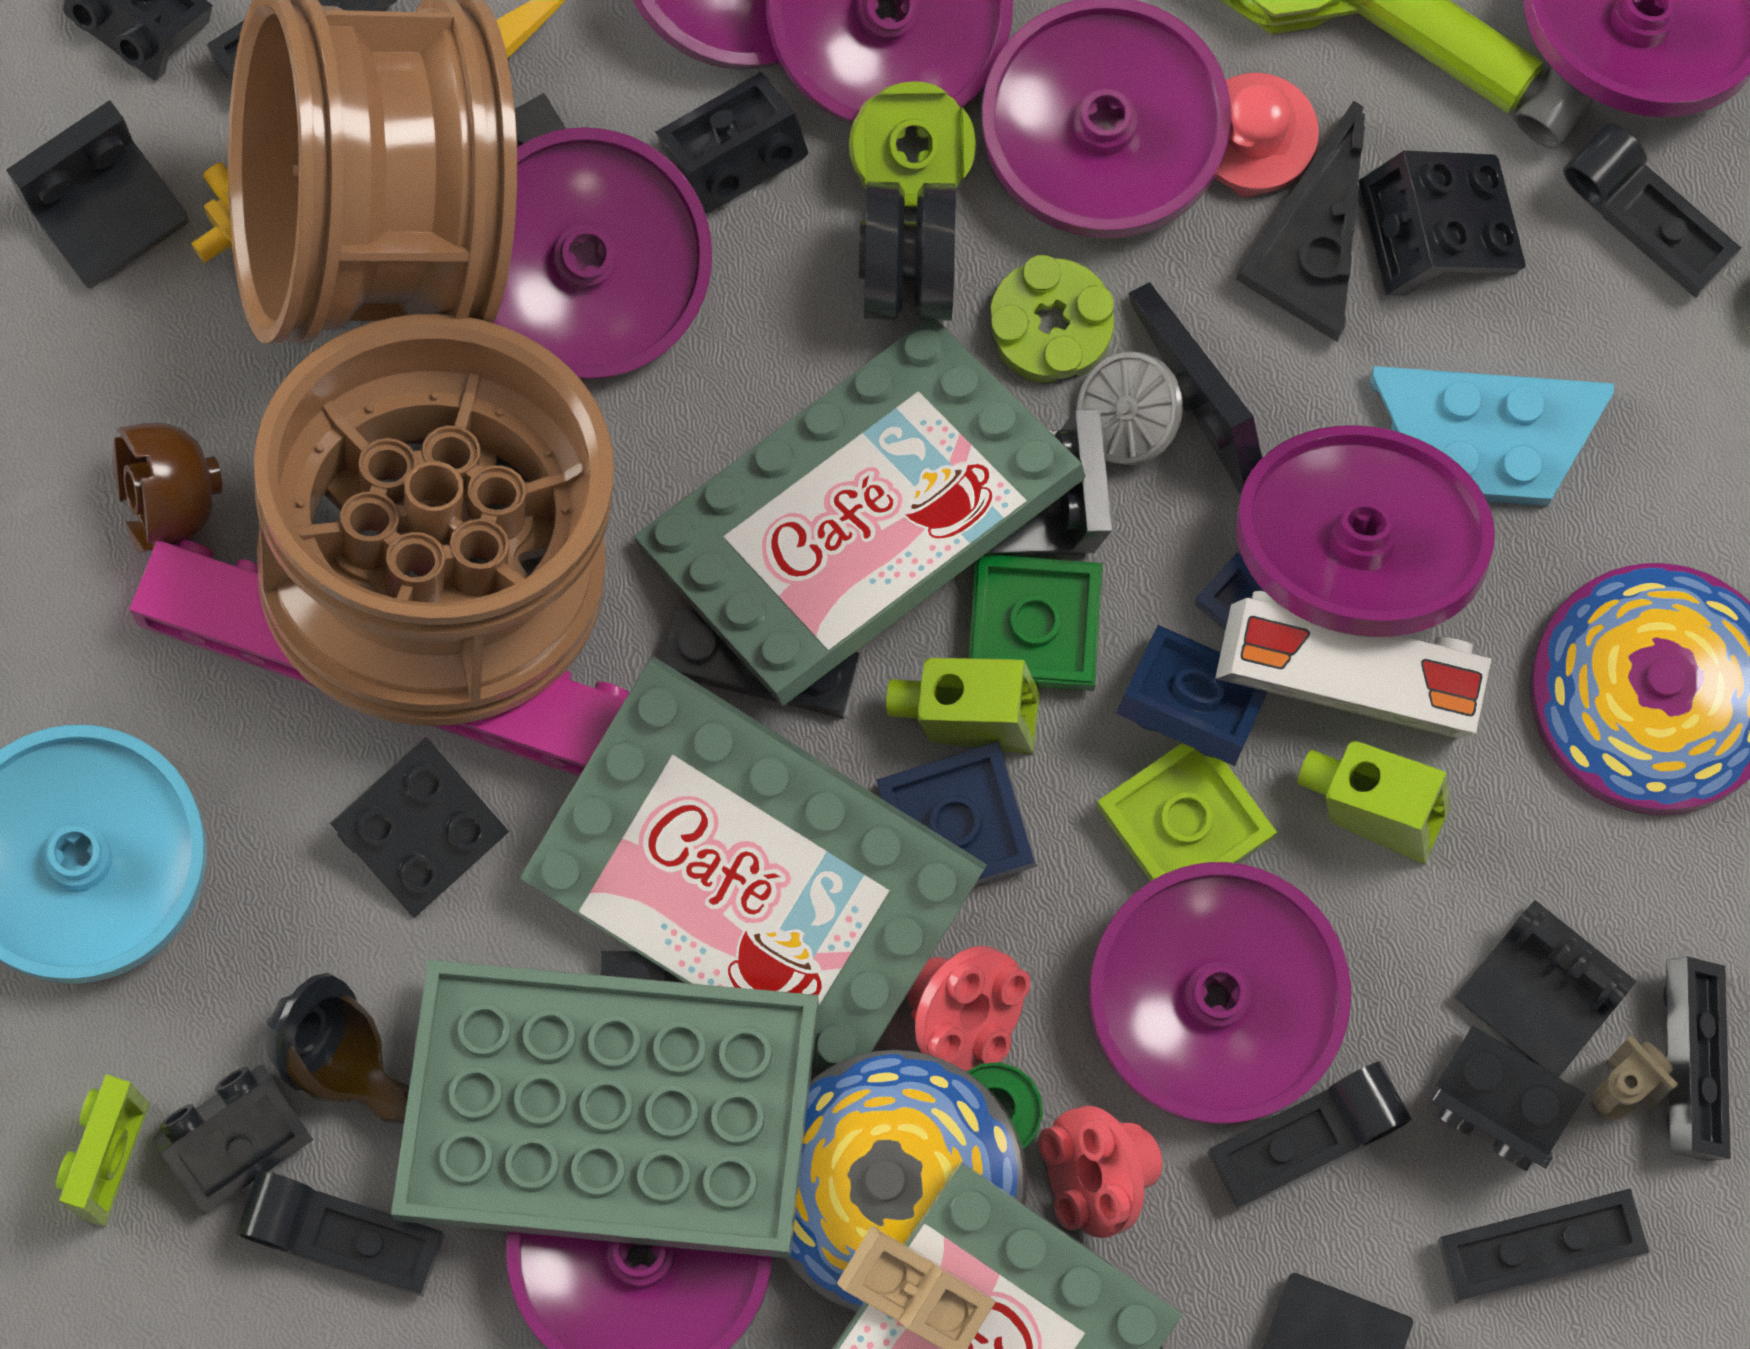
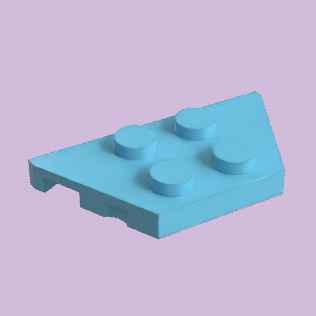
(1501, 429)

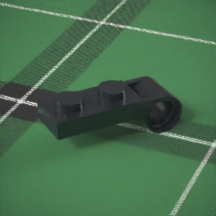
(1648, 211)
(1310, 1135)
(339, 1233)

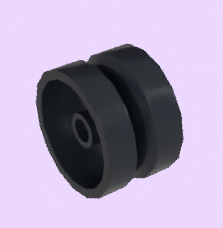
(908, 251)

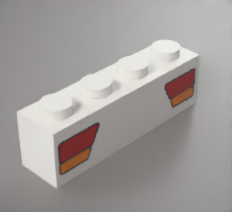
(1378, 677)

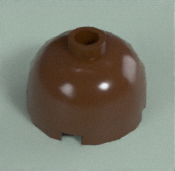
(165, 483)

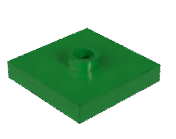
(1039, 615)

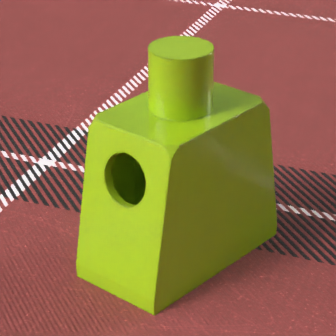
(992, 696)
(1402, 801)

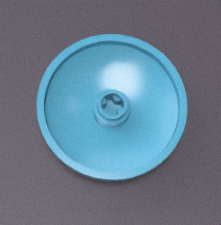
(93, 853)

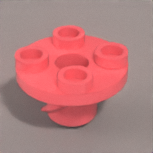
(1269, 135)
(968, 1006)
(1098, 1170)

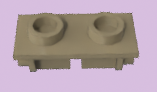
(1637, 1075)

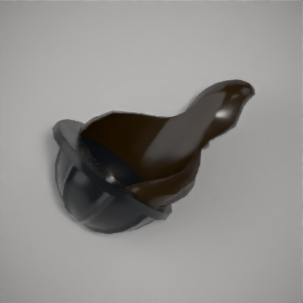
(332, 1048)

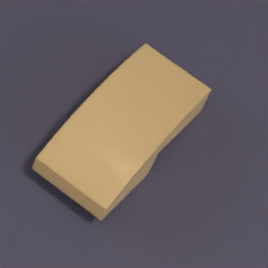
(915, 1291)

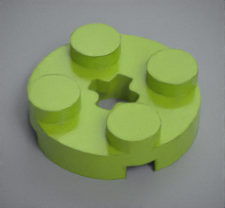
(935, 116)
(1045, 285)

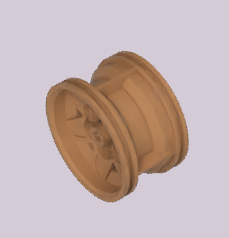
(370, 165)
(464, 632)

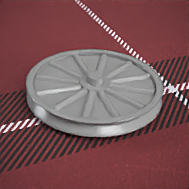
(1136, 404)

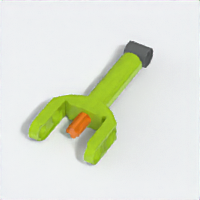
(1456, 45)

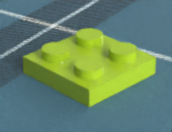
(1185, 814)
(97, 1169)

